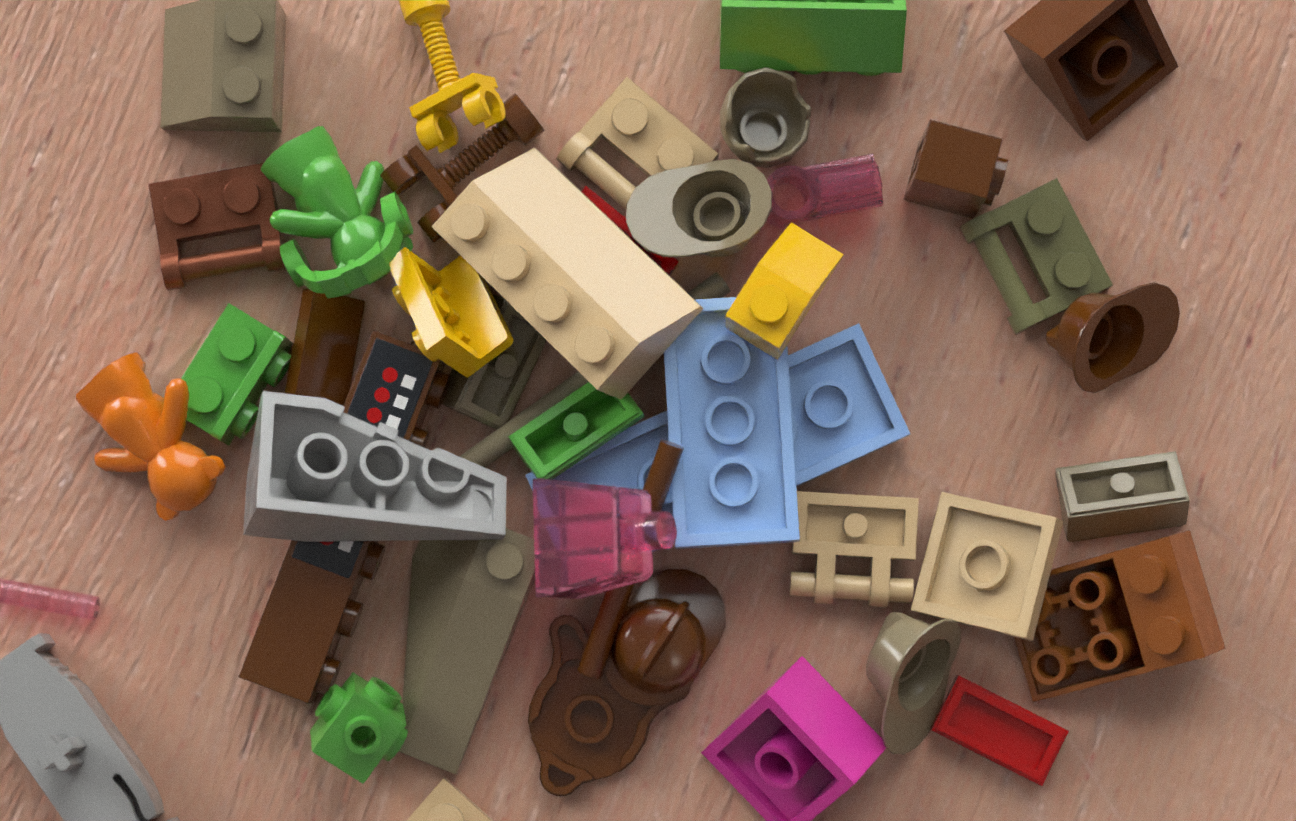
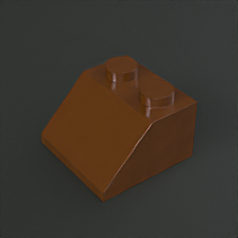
(1091, 56)

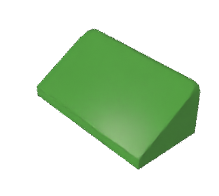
(573, 430)

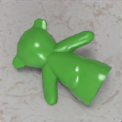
(326, 196)

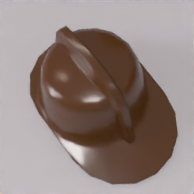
(1115, 335)
(665, 637)

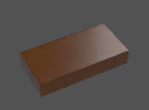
(324, 346)

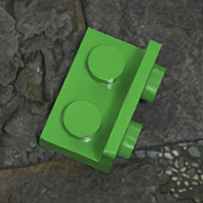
(232, 374)

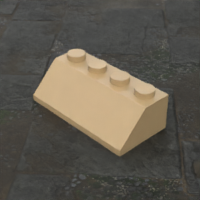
(568, 270)

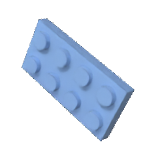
(736, 433)

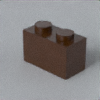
(955, 170)

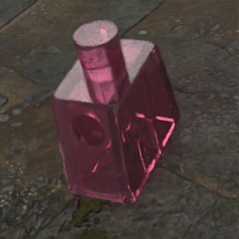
(594, 537)

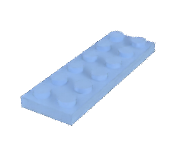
(837, 417)

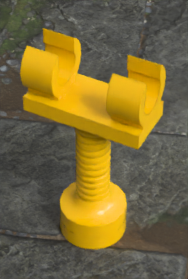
(473, 92)

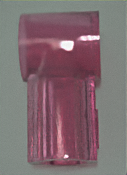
(828, 189)

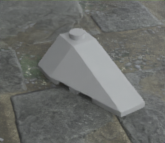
(345, 480)

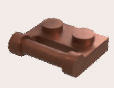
(214, 207)

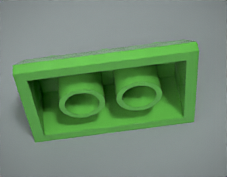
(813, 35)

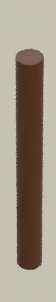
(616, 600)

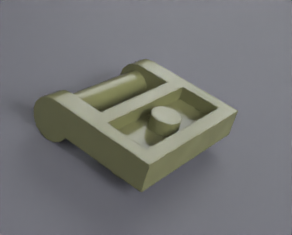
(1053, 247)

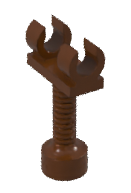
(406, 171)

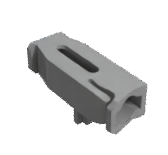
(71, 740)

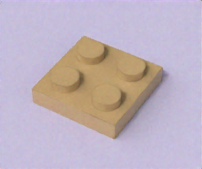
(987, 565)

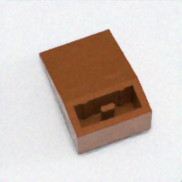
(1120, 618)

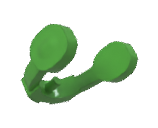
(355, 272)

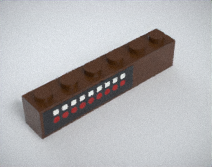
(320, 580)

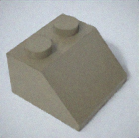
(224, 66)

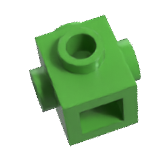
(359, 725)

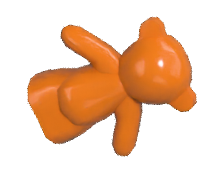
(151, 433)

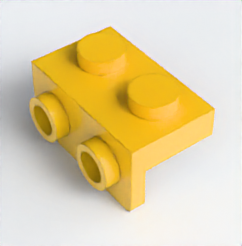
(451, 312)

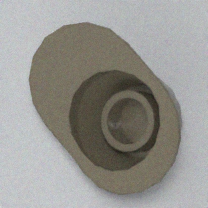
(700, 209)
(911, 674)

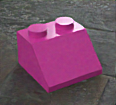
(795, 747)

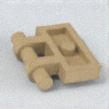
(855, 527)

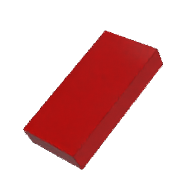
(999, 730)

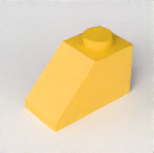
(782, 290)

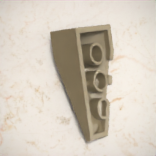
(458, 631)

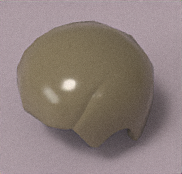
(765, 118)

